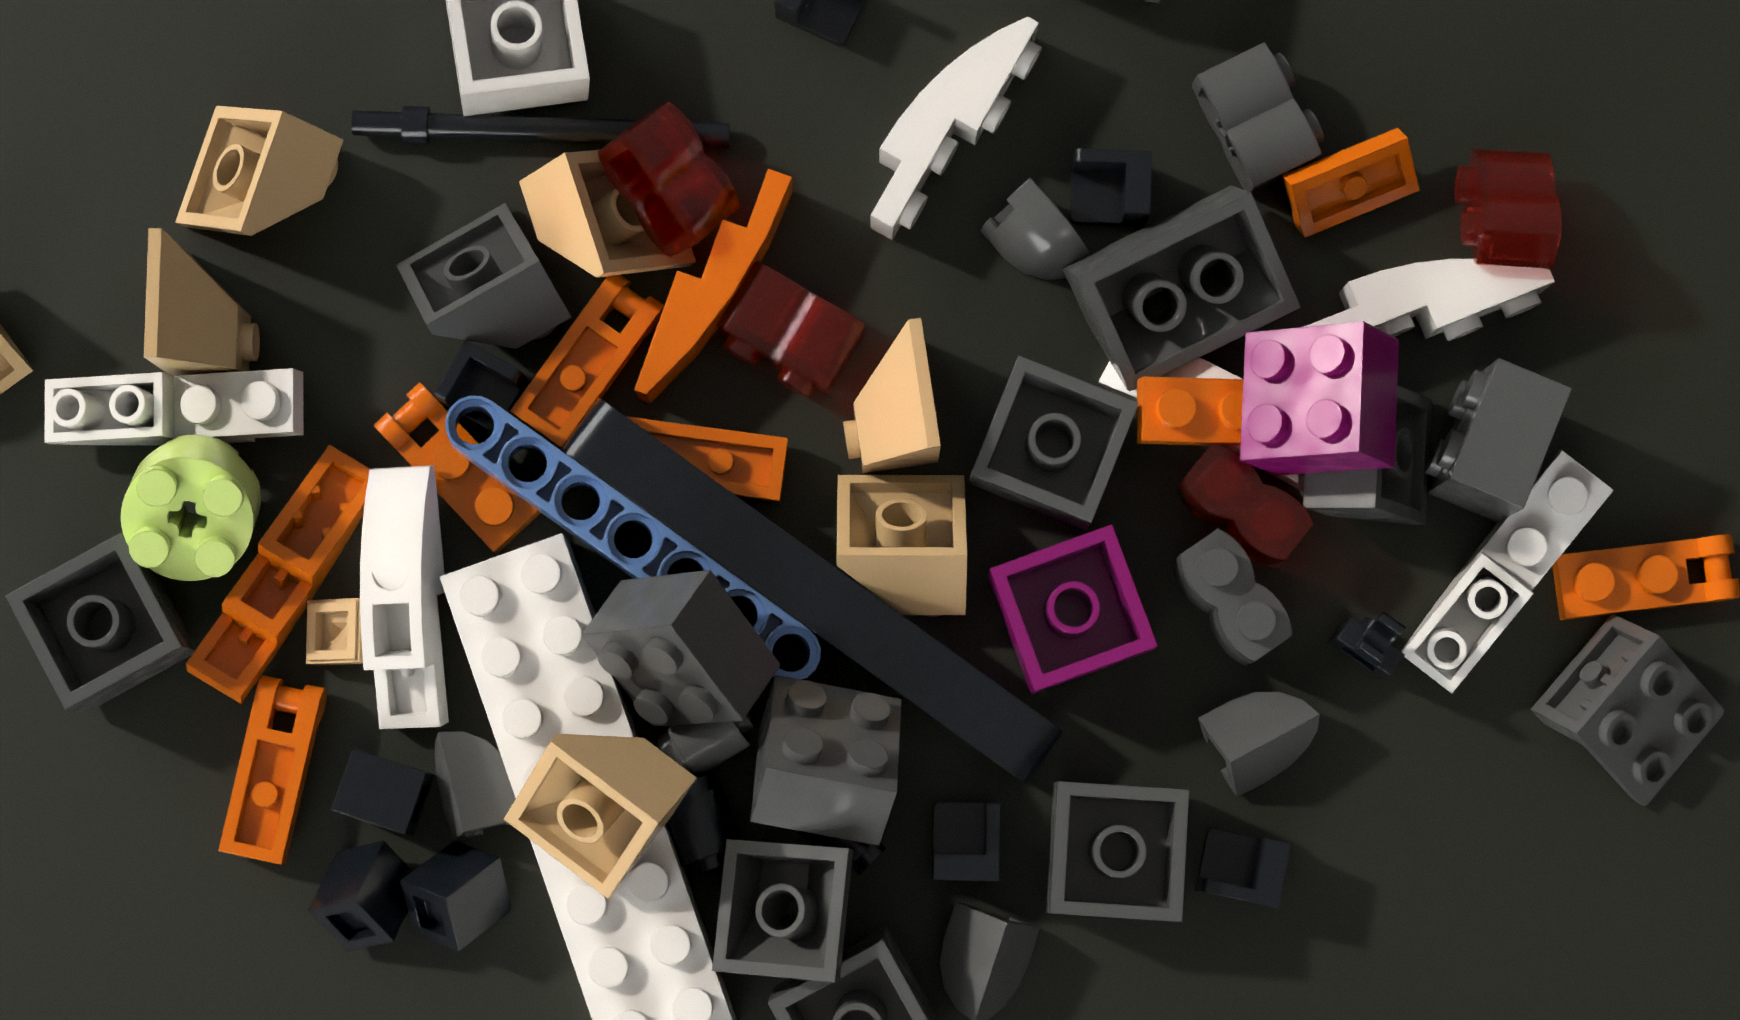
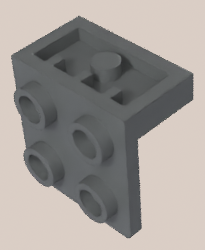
(1630, 706)

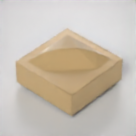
(334, 632)

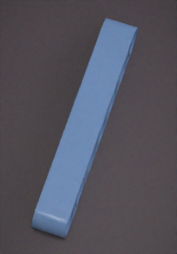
(613, 513)

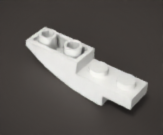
(958, 102)
(1442, 296)
(165, 406)
(1505, 571)
(399, 596)

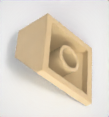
(257, 170)
(589, 220)
(191, 317)
(896, 409)
(905, 540)
(599, 803)

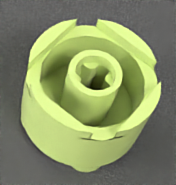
(186, 543)

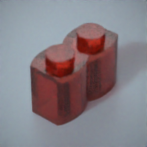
(669, 179)
(1509, 208)
(790, 330)
(1232, 496)

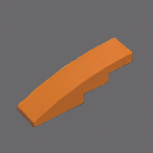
(697, 303)
(283, 575)

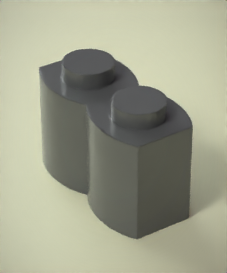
(1257, 117)
(1241, 612)

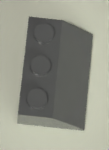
(1182, 286)

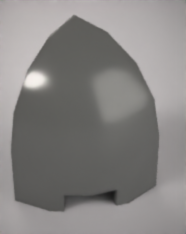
(1034, 234)
(1259, 736)
(471, 784)
(984, 960)

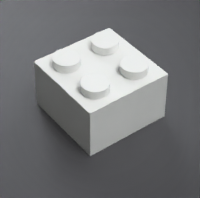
(517, 54)

